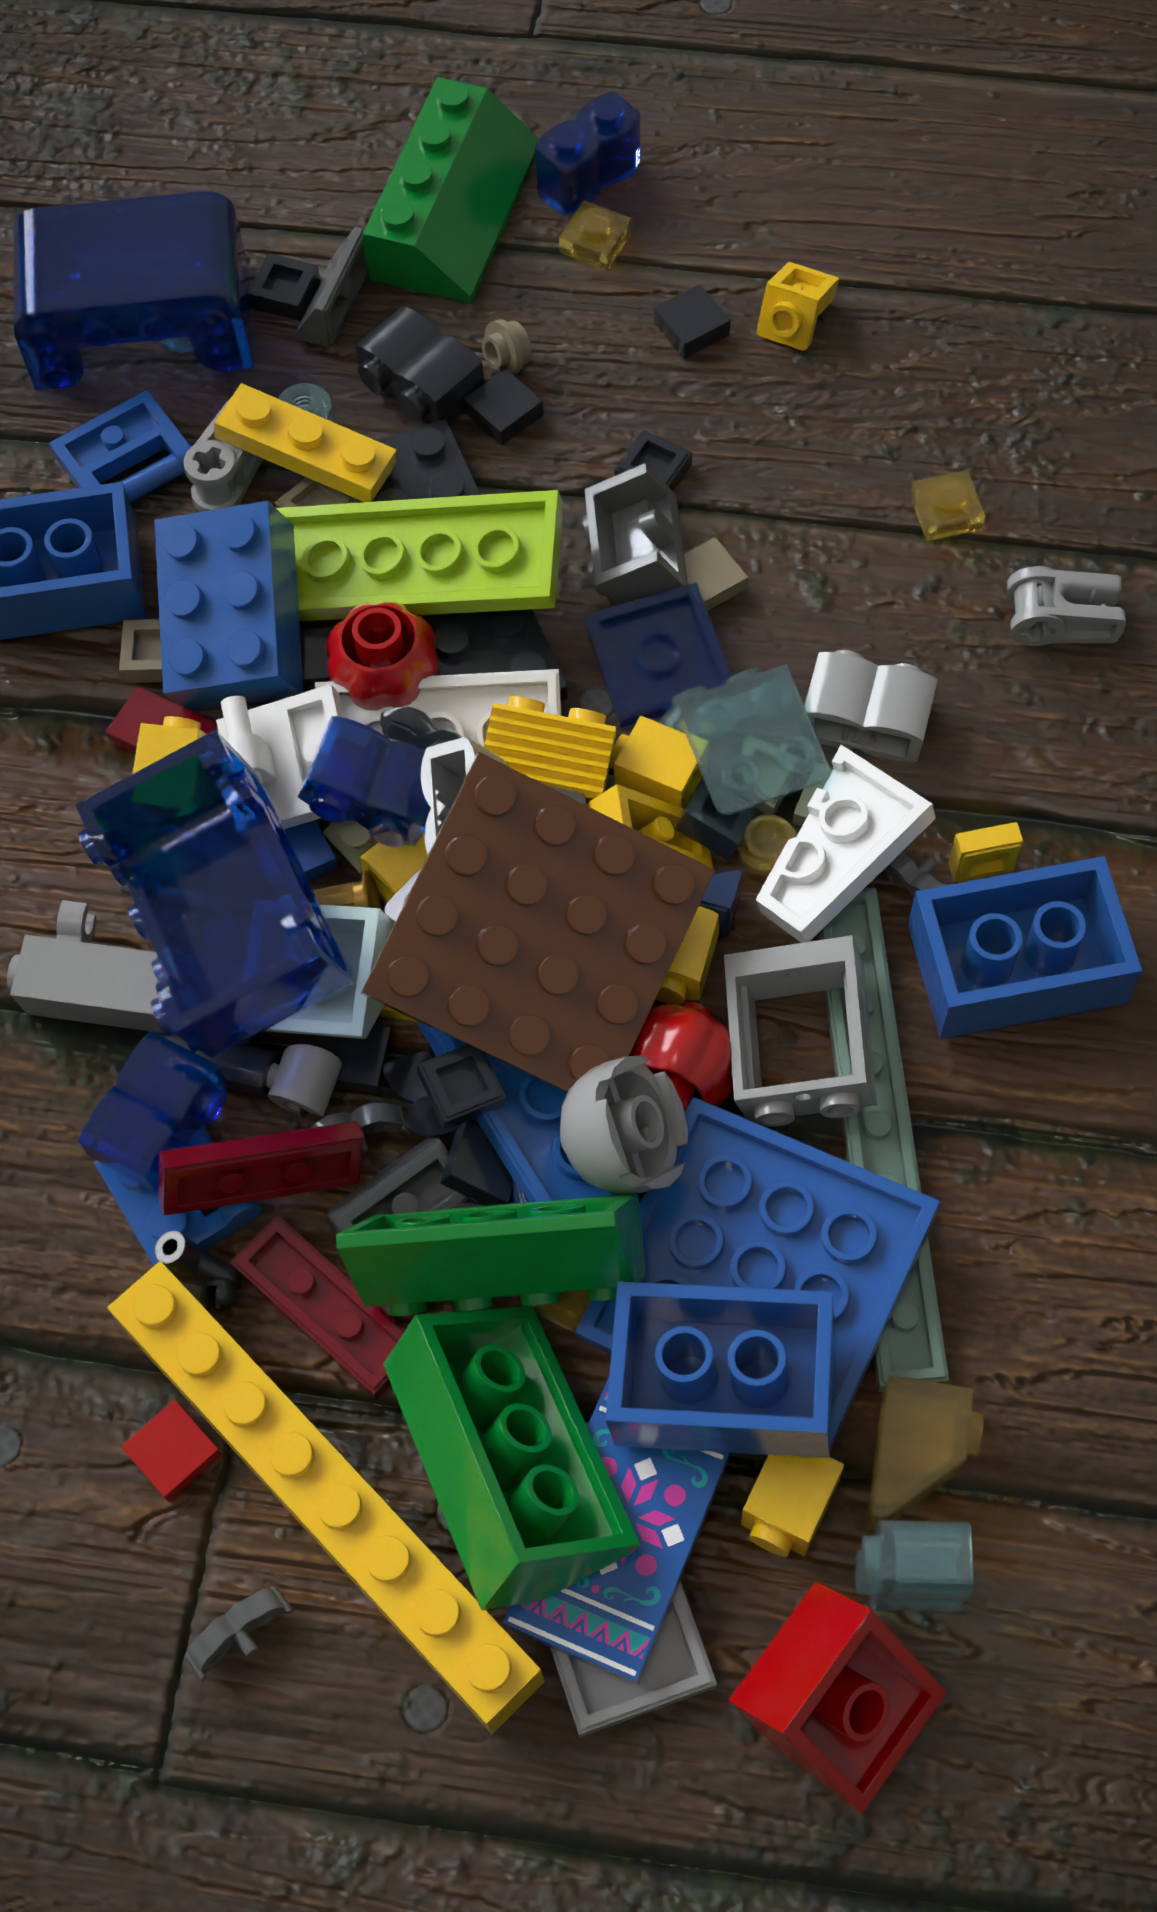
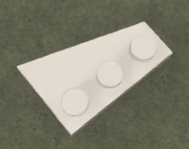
(846, 841)

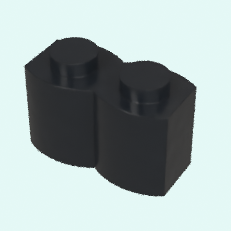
(418, 366)

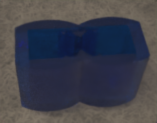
(588, 153)
(367, 781)
(153, 1108)

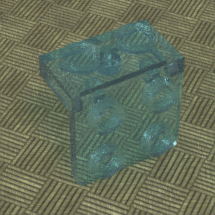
(750, 738)

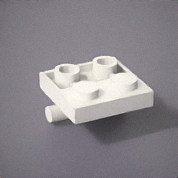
(280, 743)

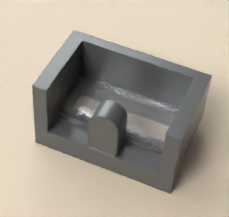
(634, 536)

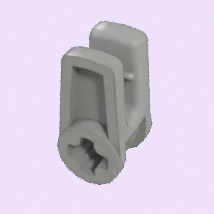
(218, 471)
(1065, 606)

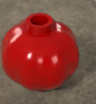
(392, 654)
(689, 1049)

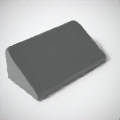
(335, 292)
(401, 1187)

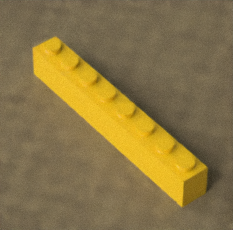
(329, 1498)

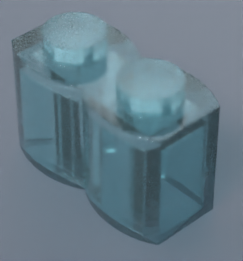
(916, 1566)

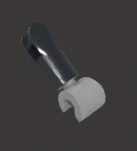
(295, 1083)

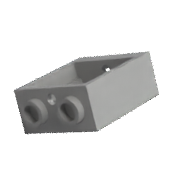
(788, 972)

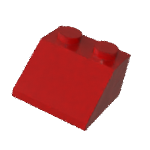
(839, 1695)

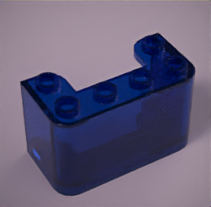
(128, 277)
(214, 895)

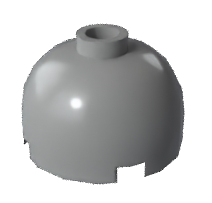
(624, 1127)

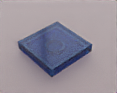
(655, 651)

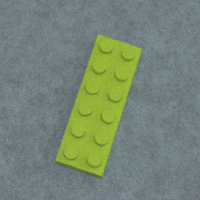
(428, 554)

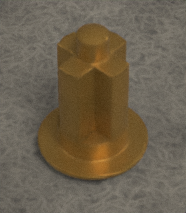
(351, 894)

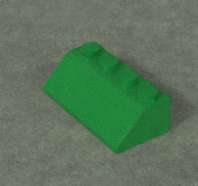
(450, 193)
(495, 1253)
(507, 1454)

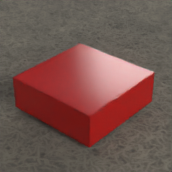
(171, 1450)

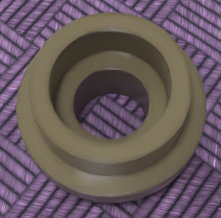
(506, 346)

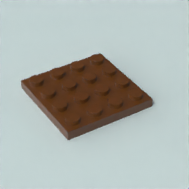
(537, 928)

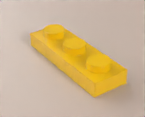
(305, 443)

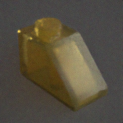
(919, 1443)

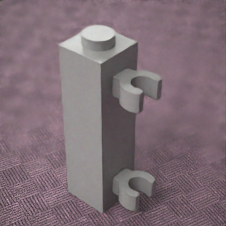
(82, 979)

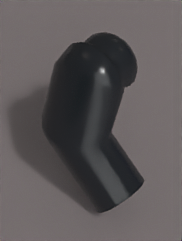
(202, 1268)

